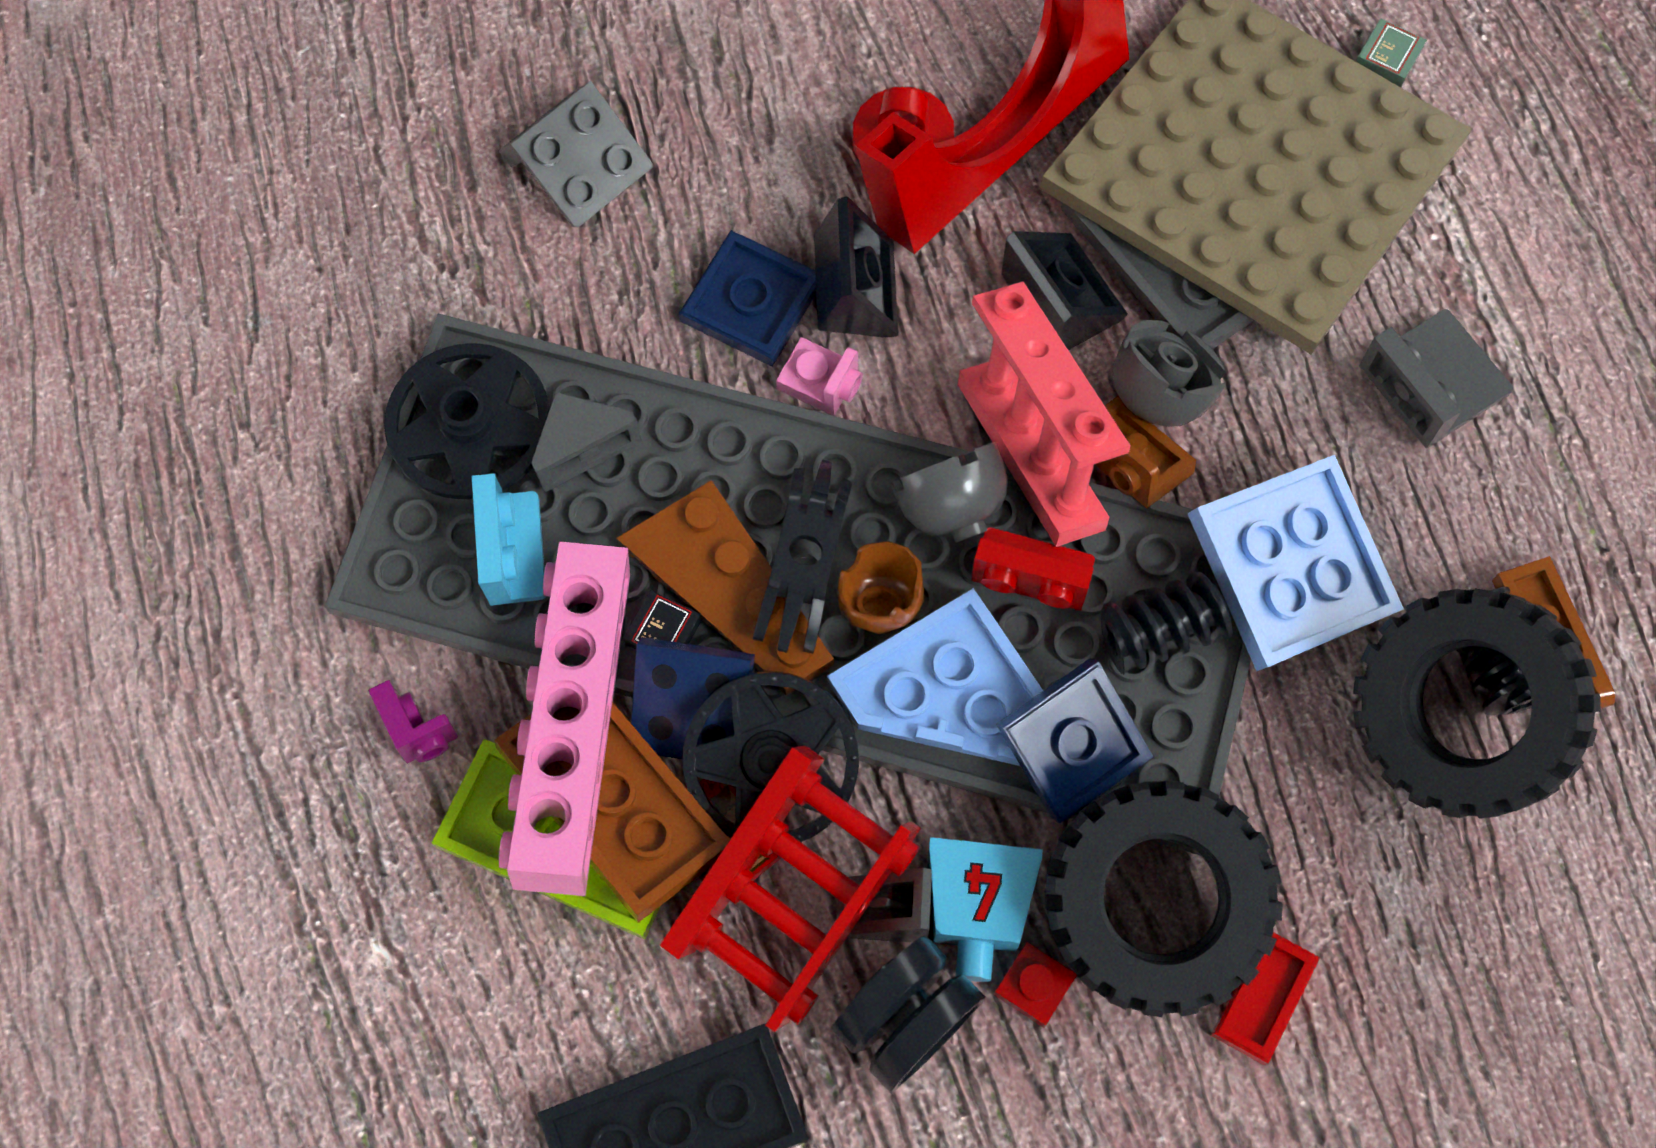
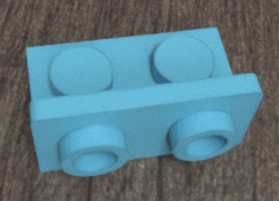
(507, 542)

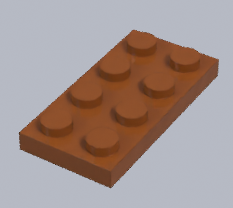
(647, 825)

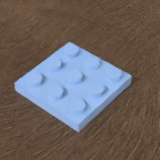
(1295, 562)

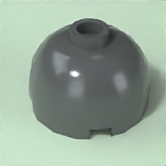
(1166, 376)
(955, 493)

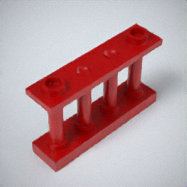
(734, 882)

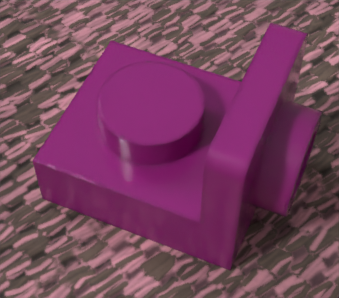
(401, 718)

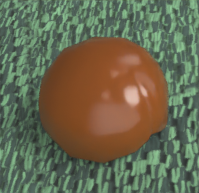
(881, 587)

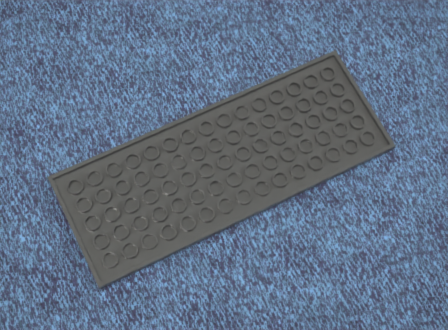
(418, 569)

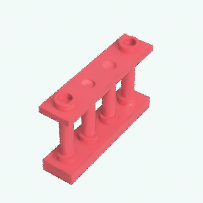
(1041, 414)

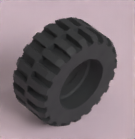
(1396, 720)
(1244, 913)

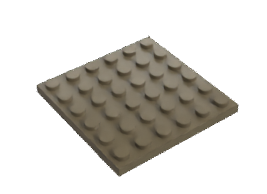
(1257, 164)

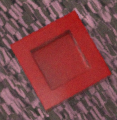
(1035, 984)

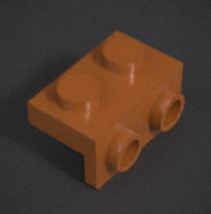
(1153, 462)

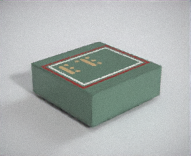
(1391, 52)

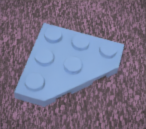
(940, 682)

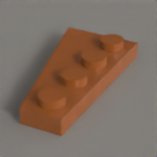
(720, 573)

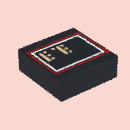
(662, 620)

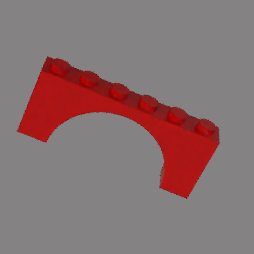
(926, 184)

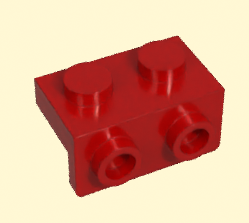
(1033, 569)

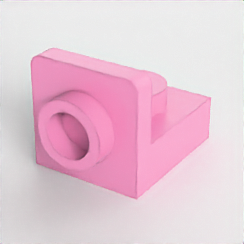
(820, 376)

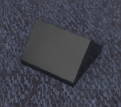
(854, 274)
(1062, 284)

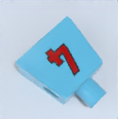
(980, 899)

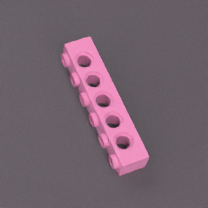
(561, 859)

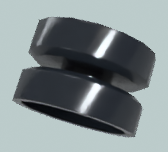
(899, 1005)

